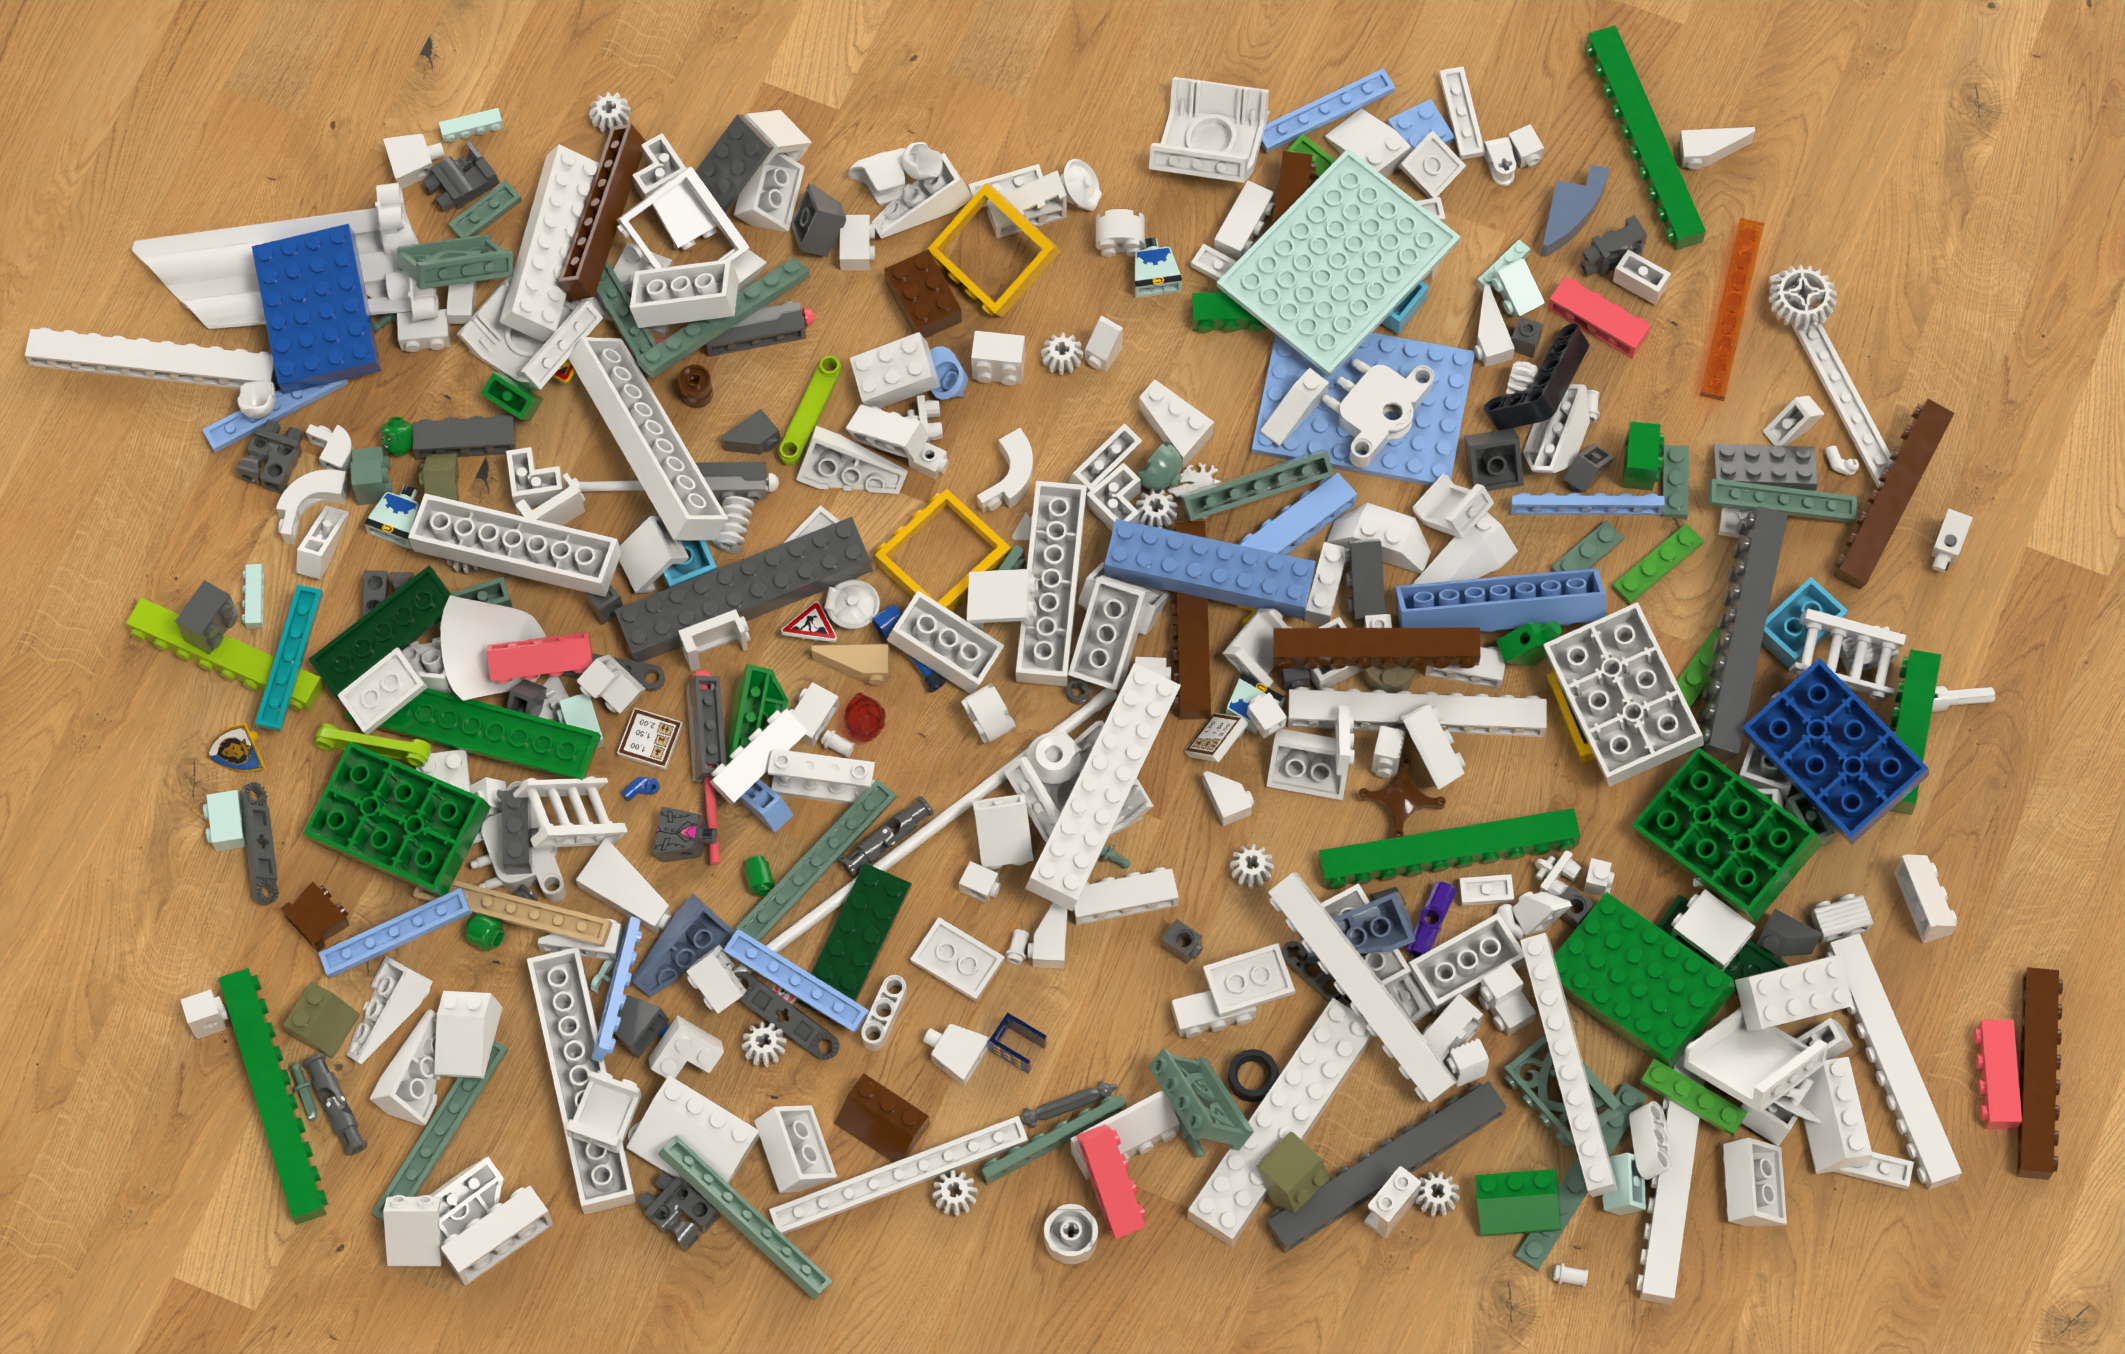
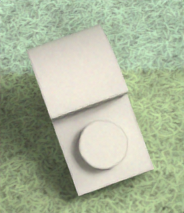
(336, 445)

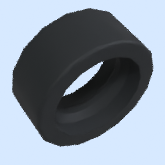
(1247, 1056)

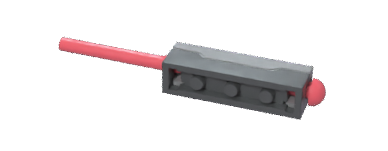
(762, 329)
(706, 741)

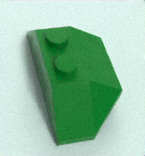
(753, 702)

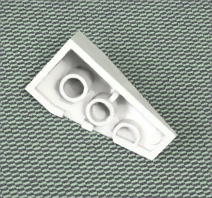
(924, 201)
(843, 464)
(1481, 551)
(429, 664)
(394, 999)
(409, 1081)

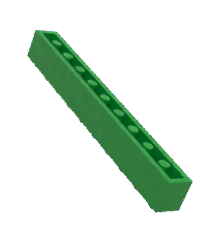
(1645, 138)
(1449, 848)
(272, 1096)

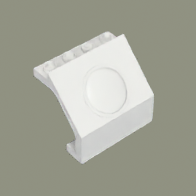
(1212, 130)
(518, 354)
(1047, 800)

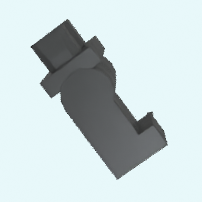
(460, 186)
(1609, 250)
(279, 452)
(378, 588)
(673, 1203)

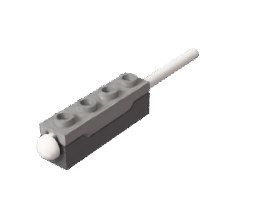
(723, 478)

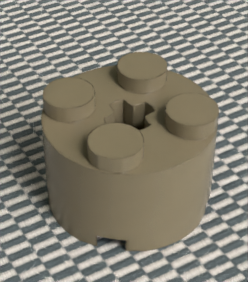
(1389, 679)

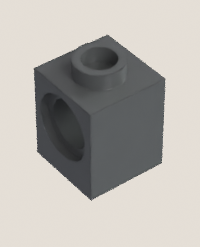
(1527, 336)
(603, 606)
(1295, 677)
(1579, 900)
(1181, 931)

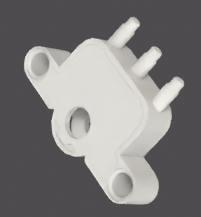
(1368, 401)
(543, 859)

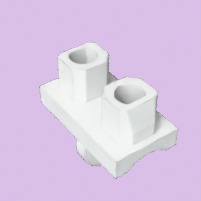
(926, 410)
(1564, 866)

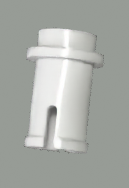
(1593, 397)
(837, 743)
(1017, 948)
(1570, 1275)

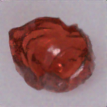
(864, 718)

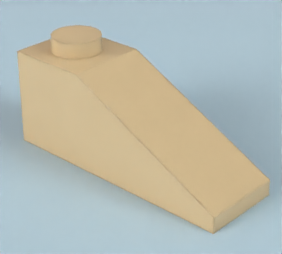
(861, 662)

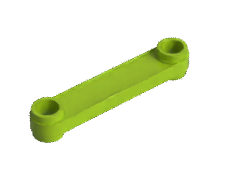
(810, 410)
(414, 752)

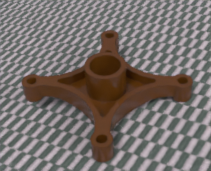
(1402, 798)

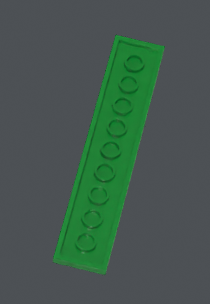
(495, 733)

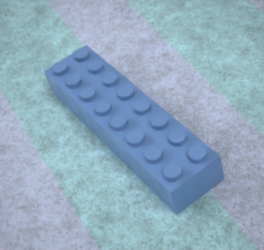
(1209, 568)
(1503, 601)

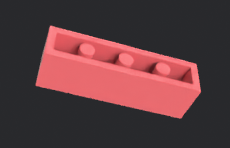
(1599, 317)
(539, 656)
(1998, 1074)
(1110, 1180)

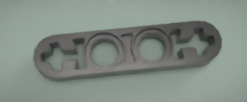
(1318, 982)

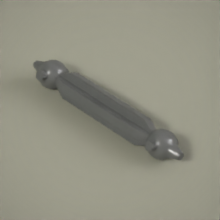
(1067, 1104)

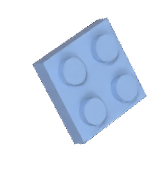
(1418, 122)

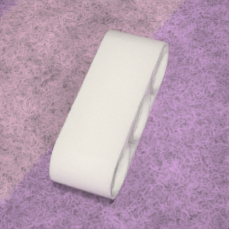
(879, 1024)
(1650, 1140)

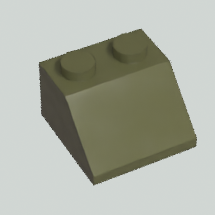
(321, 1020)
(1292, 1173)

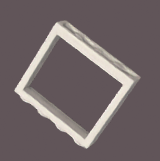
(706, 199)

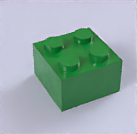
(1642, 456)

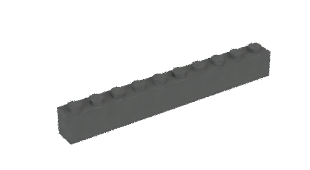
(1411, 1151)

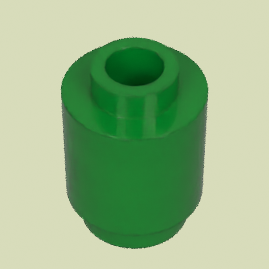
(758, 875)

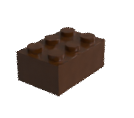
(923, 294)

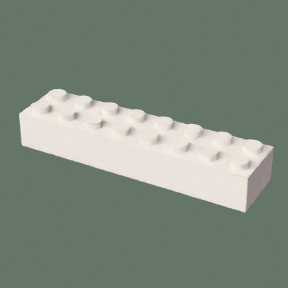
(534, 291)
(515, 545)
(1055, 563)

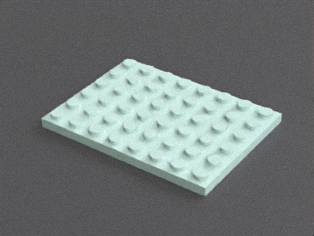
(1338, 262)

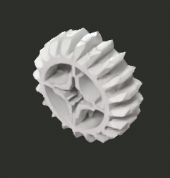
(1813, 289)

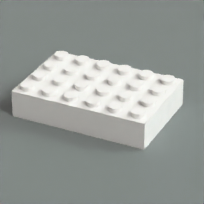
(1623, 694)

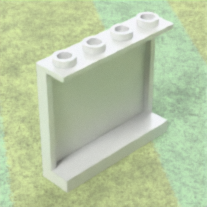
(1752, 1064)

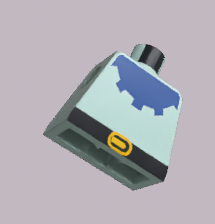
(1156, 270)
(394, 517)
(1244, 692)

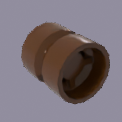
(695, 386)

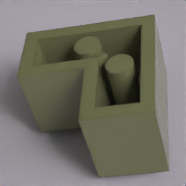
(440, 475)

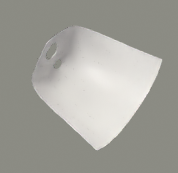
(466, 632)

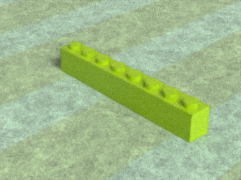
(231, 658)

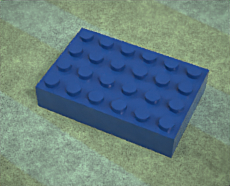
(316, 308)
(1835, 751)

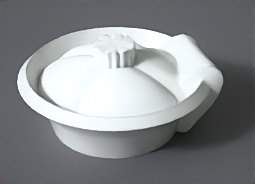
(1081, 185)
(852, 603)
(1054, 757)

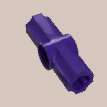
(1436, 907)

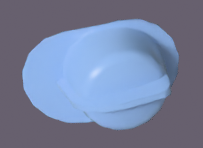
(949, 373)

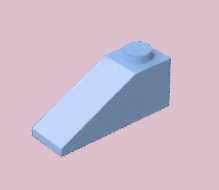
(766, 805)

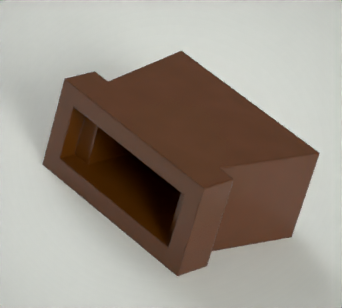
(316, 916)

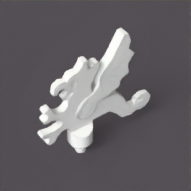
(1199, 481)

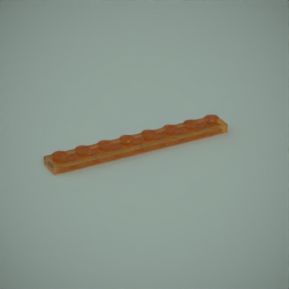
(1732, 309)

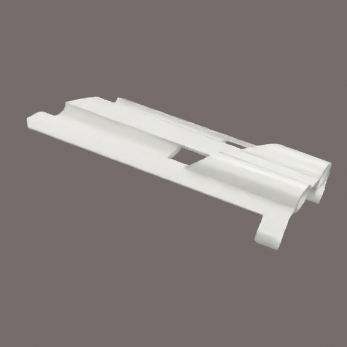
(218, 276)

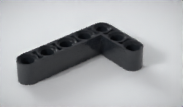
(1548, 387)

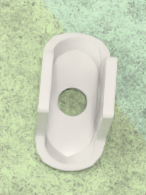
(882, 175)

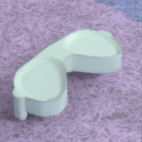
(606, 967)

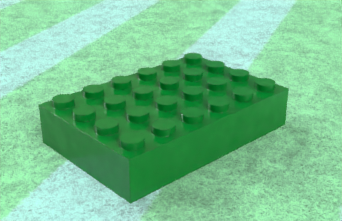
(397, 820)
(1726, 834)
(1640, 980)

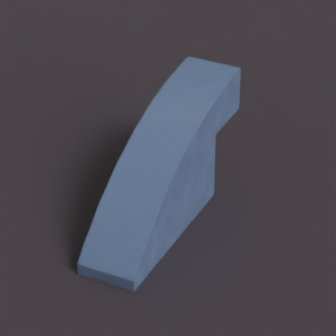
(1573, 208)

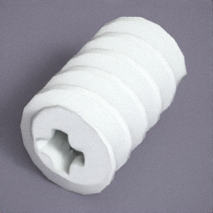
(737, 512)

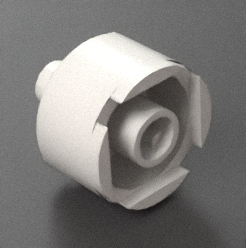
(1120, 232)
(988, 713)
(1056, 1230)

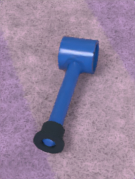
(884, 623)

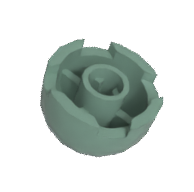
(1162, 469)

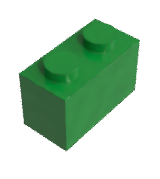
(511, 396)

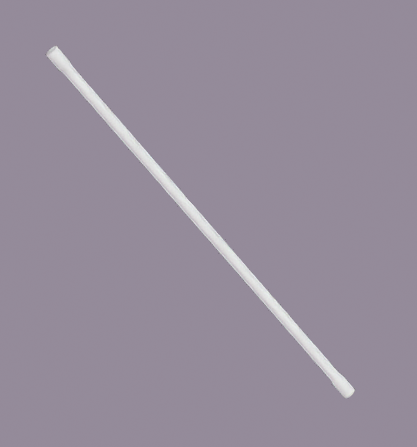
(1096, 704)

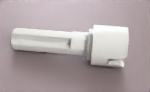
(1945, 698)

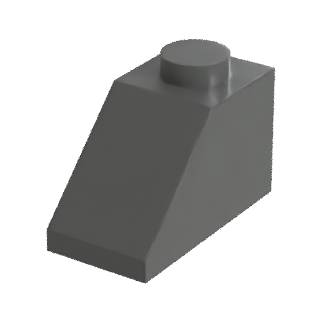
(752, 435)
(1588, 467)
(527, 698)
(1788, 936)

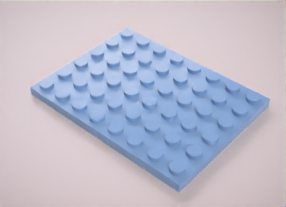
(1436, 423)

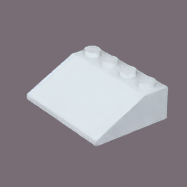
(701, 1124)

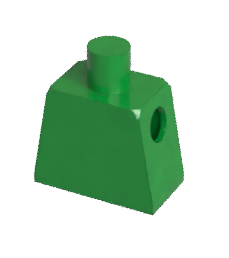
(1526, 643)

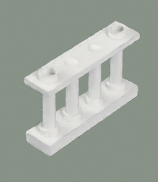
(1863, 635)
(819, 776)
(567, 833)

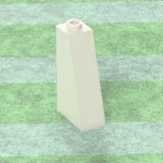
(622, 888)

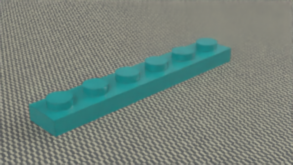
(289, 658)

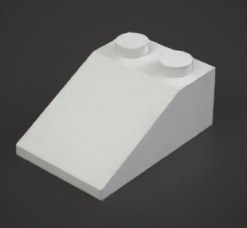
(1371, 141)
(465, 1033)

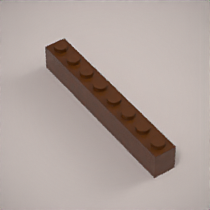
(600, 213)
(1893, 494)
(1193, 645)
(1376, 647)
(2038, 1073)

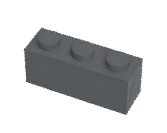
(1365, 578)
(516, 834)

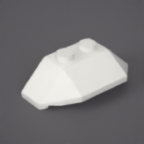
(1557, 441)
(1399, 535)
(468, 1197)

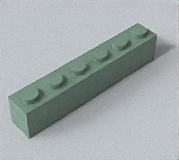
(1256, 485)

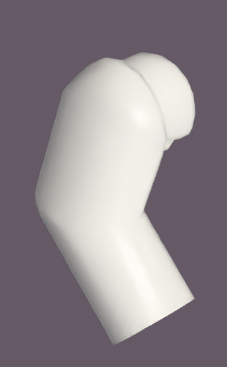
(1840, 465)
(1507, 915)

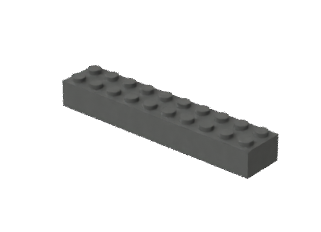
(749, 586)
(1740, 632)

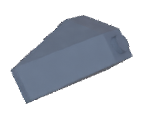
(1376, 925)
(687, 937)

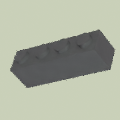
(465, 436)

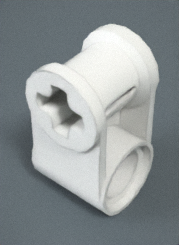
(1500, 160)

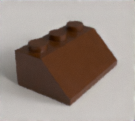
(882, 1119)

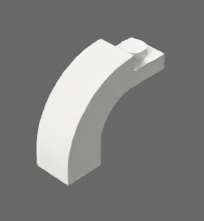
(1015, 485)
(305, 492)

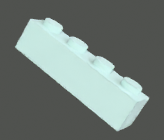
(471, 125)
(1517, 251)
(254, 596)

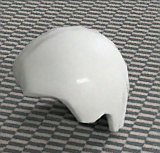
(921, 161)
(257, 399)

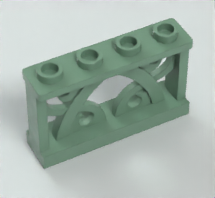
(454, 261)
(1601, 1094)
(1218, 1116)

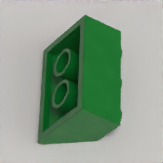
(1518, 1202)

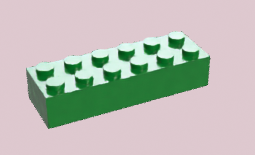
(1914, 711)

